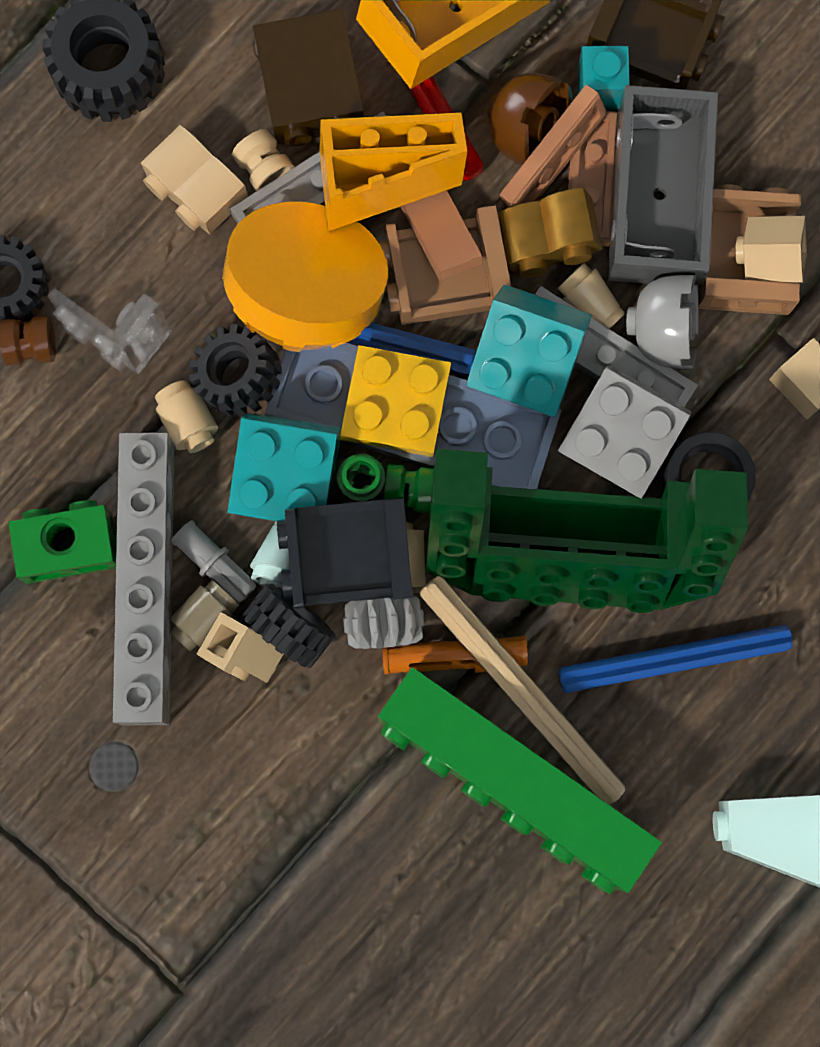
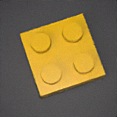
(395, 401)

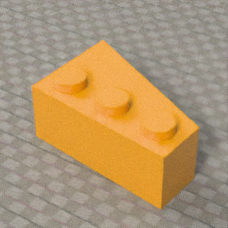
(388, 162)

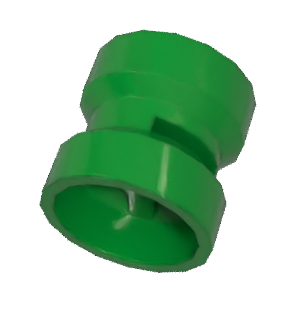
(419, 489)

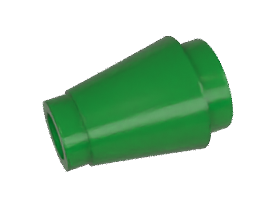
(361, 467)

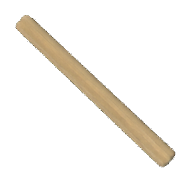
(522, 690)

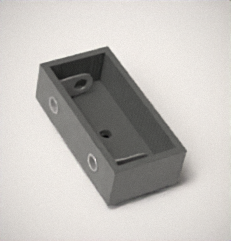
(667, 147)

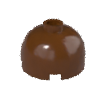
(526, 113)

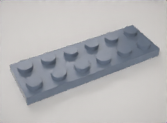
(515, 437)

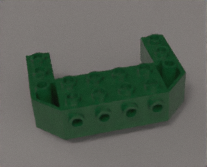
(583, 544)

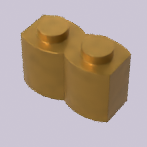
(549, 232)

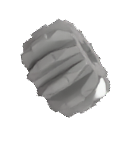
(383, 622)

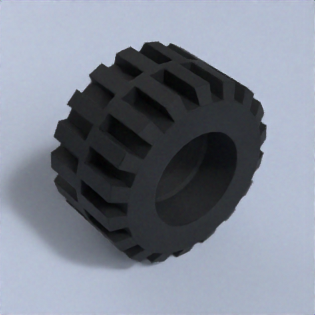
(99, 23)

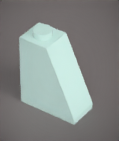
(773, 833)

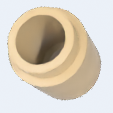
(185, 417)

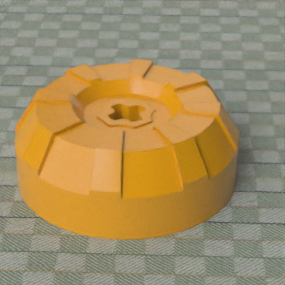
(300, 279)

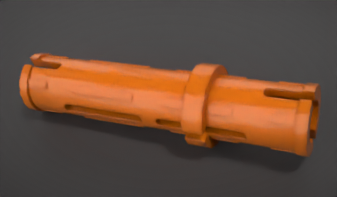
(445, 655)

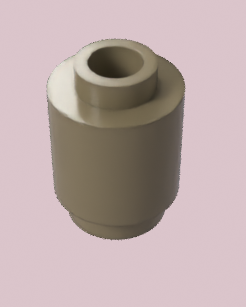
(199, 614)

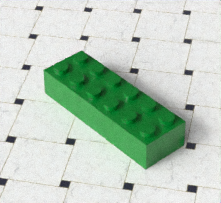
(519, 782)

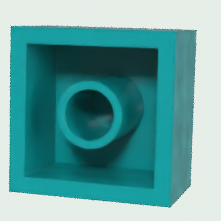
(528, 350)
(282, 466)

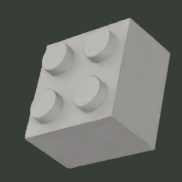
(624, 431)

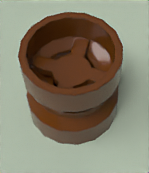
(27, 340)

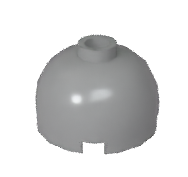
(667, 321)

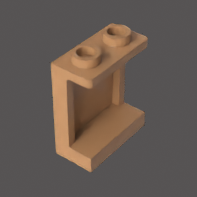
(725, 282)
(419, 292)

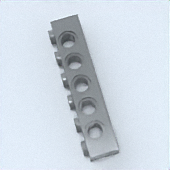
(143, 580)

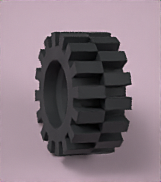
(33, 279)
(216, 358)
(290, 630)

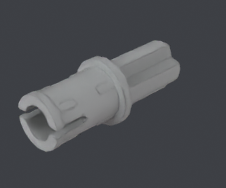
(214, 562)

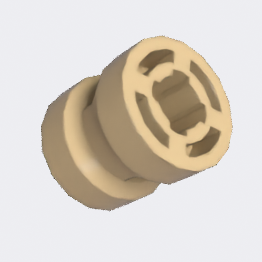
(261, 158)

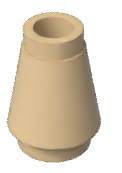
(590, 294)

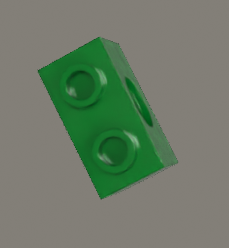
(35, 535)

